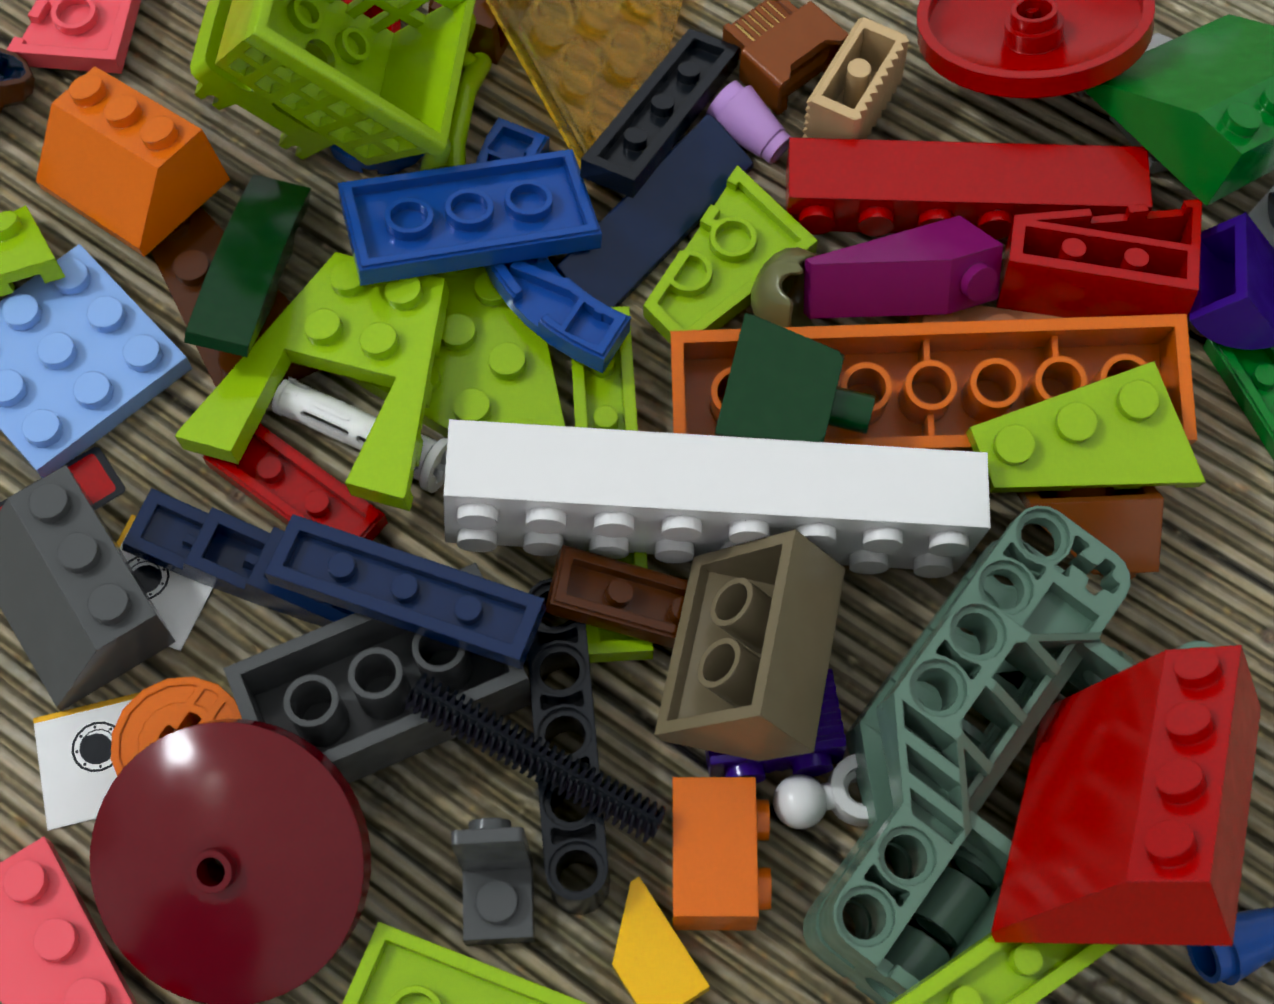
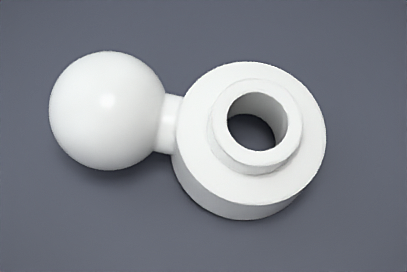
(803, 801)

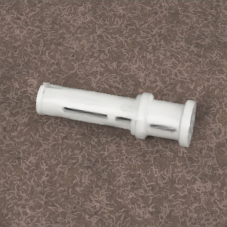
(351, 426)

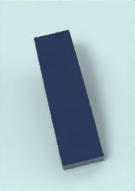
(219, 554)

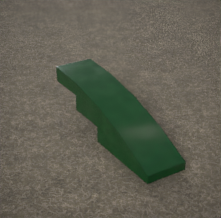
(248, 266)

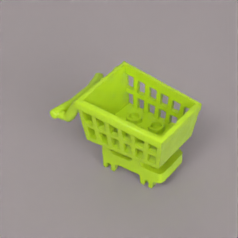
(346, 78)

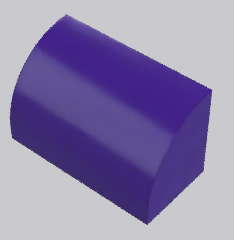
(1235, 286)

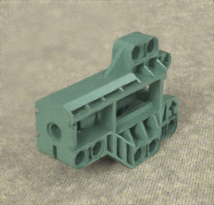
(932, 770)

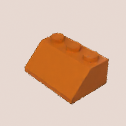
(126, 161)

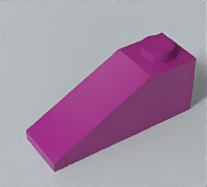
(906, 273)

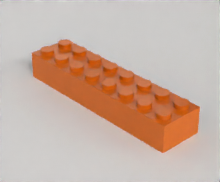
(950, 375)

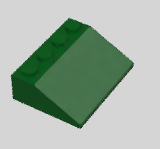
(1202, 105)

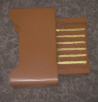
(783, 48)

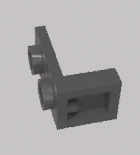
(495, 882)

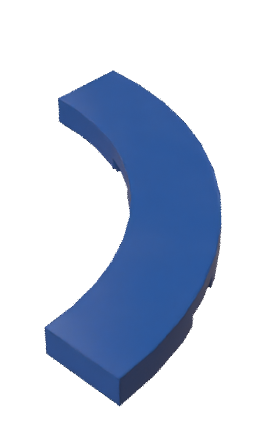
(537, 292)

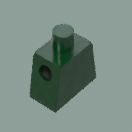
(787, 388)

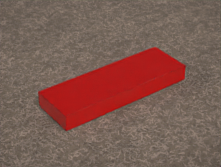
(292, 484)

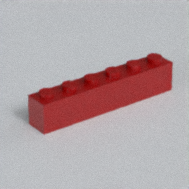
(910, 184)

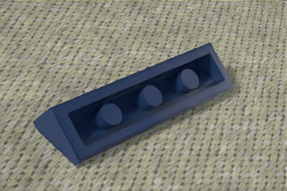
(662, 213)

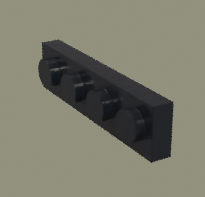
(659, 113)

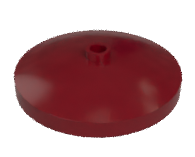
(288, 851)

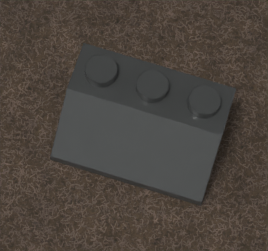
(72, 591)

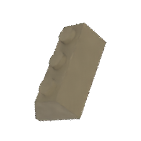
(753, 649)

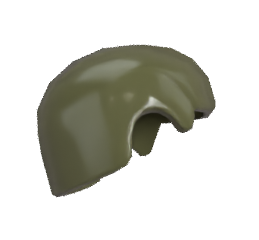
(780, 289)

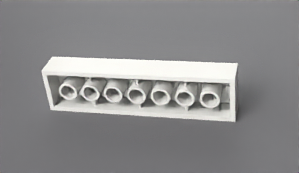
(708, 493)

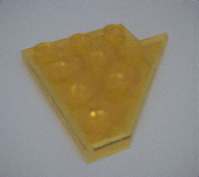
(587, 56)

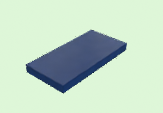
(468, 216)

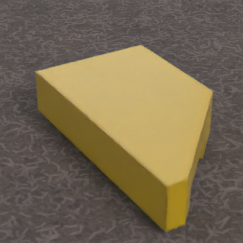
(651, 955)

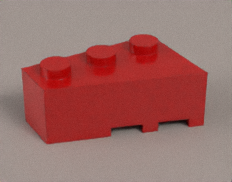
(1104, 263)

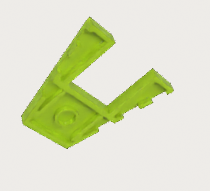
(361, 332)

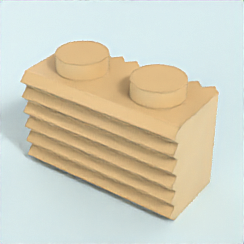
(857, 83)

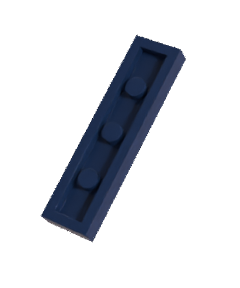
(406, 591)

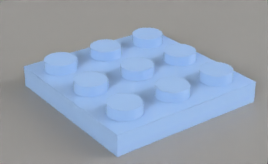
(76, 362)

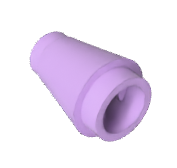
(749, 121)

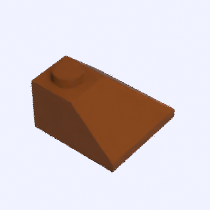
(1120, 519)

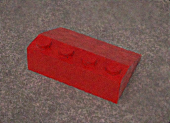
(1137, 808)

